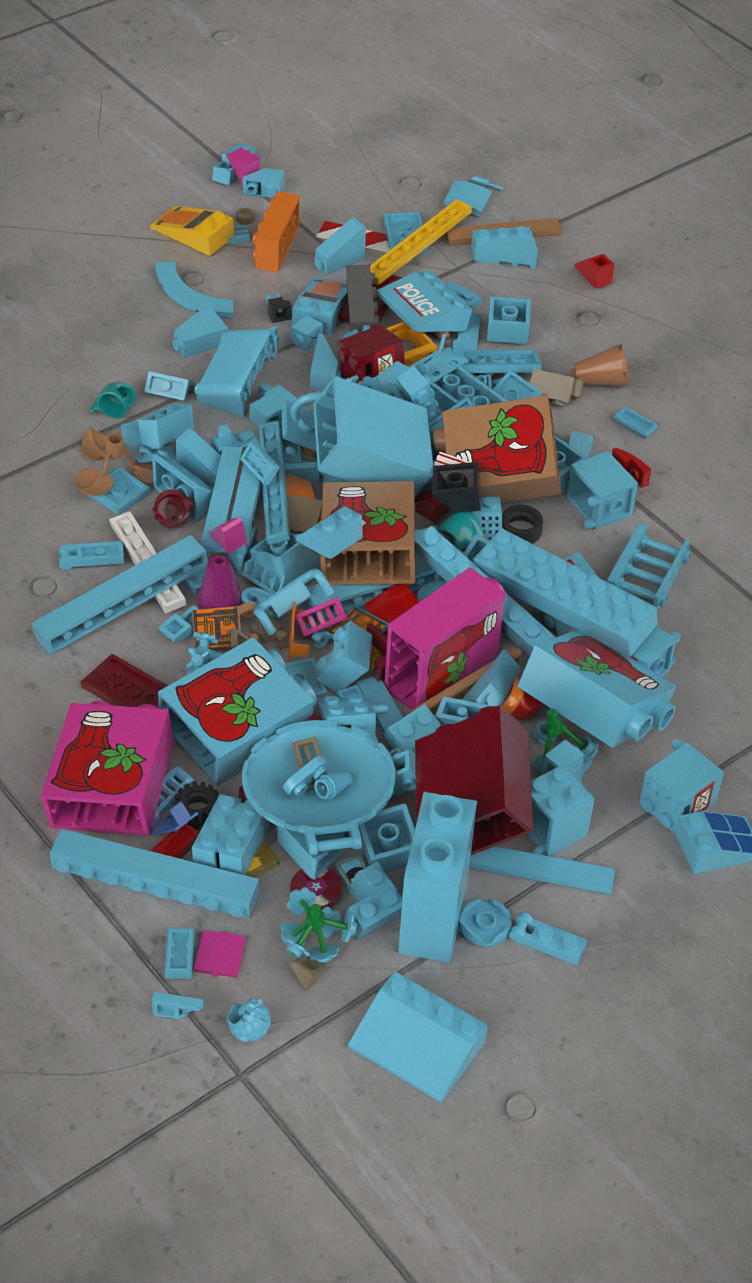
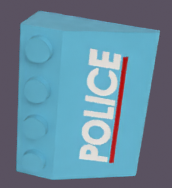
(426, 303)

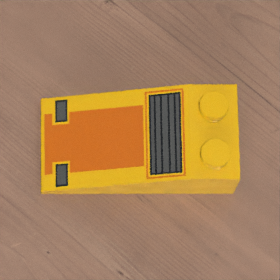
(196, 228)

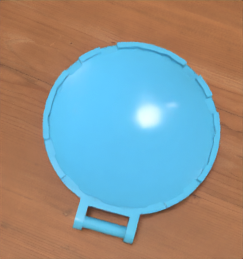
(344, 749)

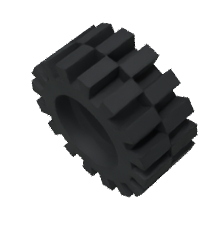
(197, 793)

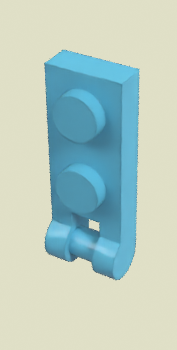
(90, 554)
(548, 939)

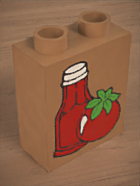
(511, 444)
(388, 531)

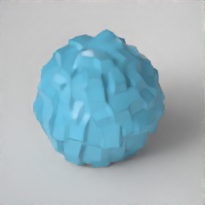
(249, 1021)

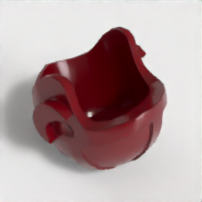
(172, 508)

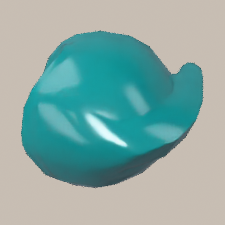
(114, 400)
(461, 529)

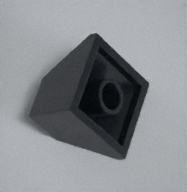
(458, 486)

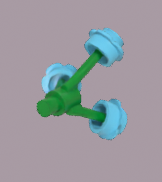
(547, 732)

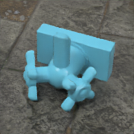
(202, 653)

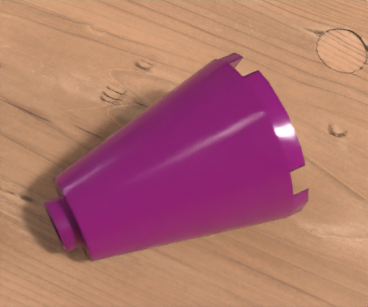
(219, 585)

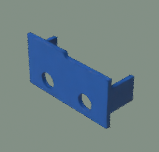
(178, 818)

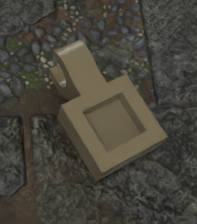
(276, 638)

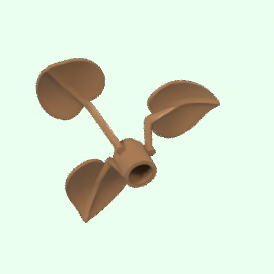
(97, 445)

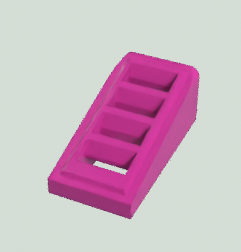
(323, 625)

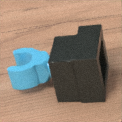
(278, 308)

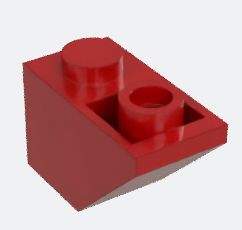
(597, 270)

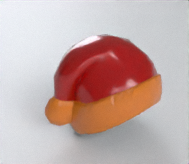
(520, 703)

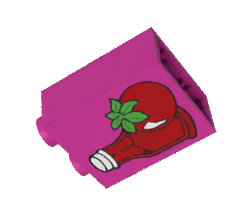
(444, 638)
(108, 768)

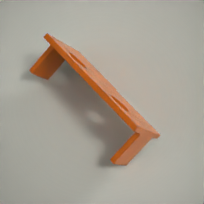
(295, 649)

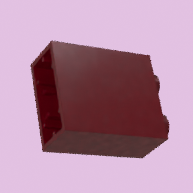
(481, 762)

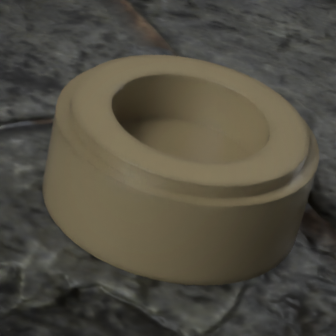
(245, 216)

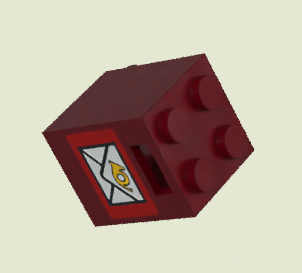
(369, 352)

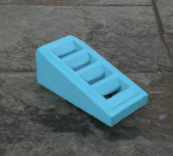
(176, 779)

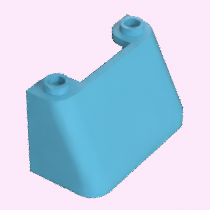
(234, 369)

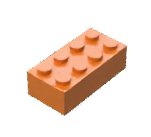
(276, 231)

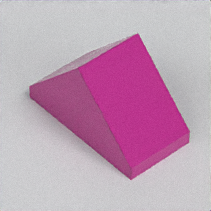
(243, 162)
(230, 535)

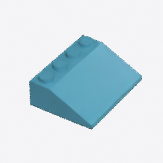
(418, 1036)

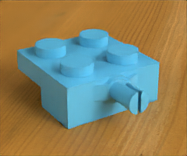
(351, 711)
(414, 726)

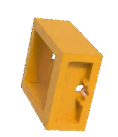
(420, 340)

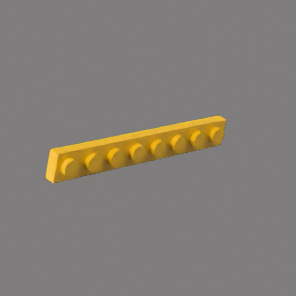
(419, 240)

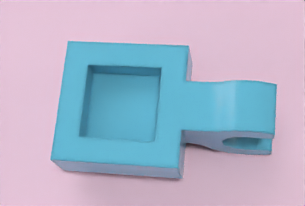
(147, 456)

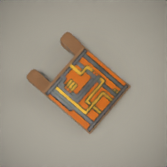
(220, 622)

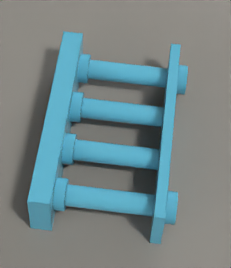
(632, 553)

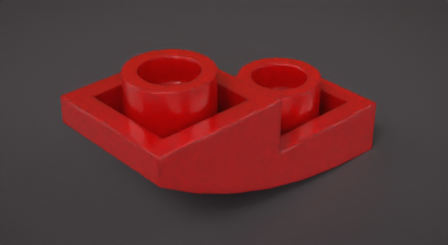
(634, 466)

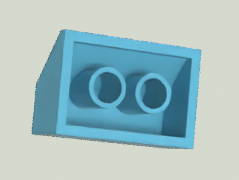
(173, 476)

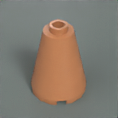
(603, 368)

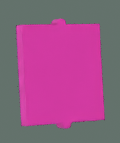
(219, 953)

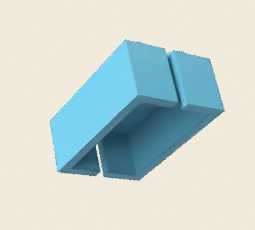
(233, 832)

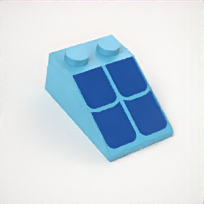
(714, 840)

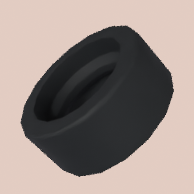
(527, 514)

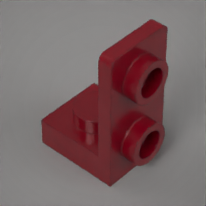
(379, 641)

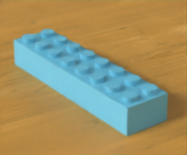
(567, 592)

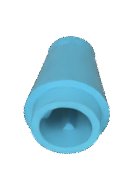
(332, 784)

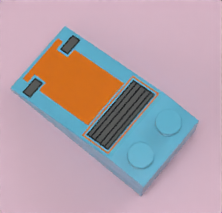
(321, 301)

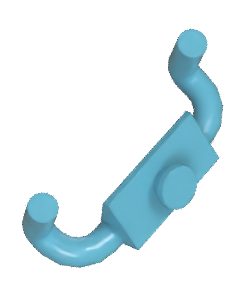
(282, 600)

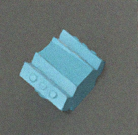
(279, 563)

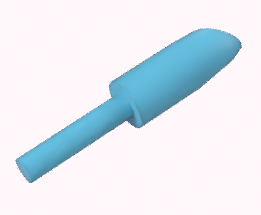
(485, 182)

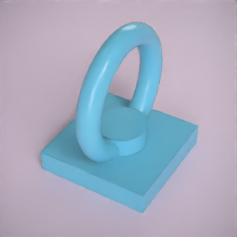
(298, 422)

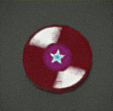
(326, 887)

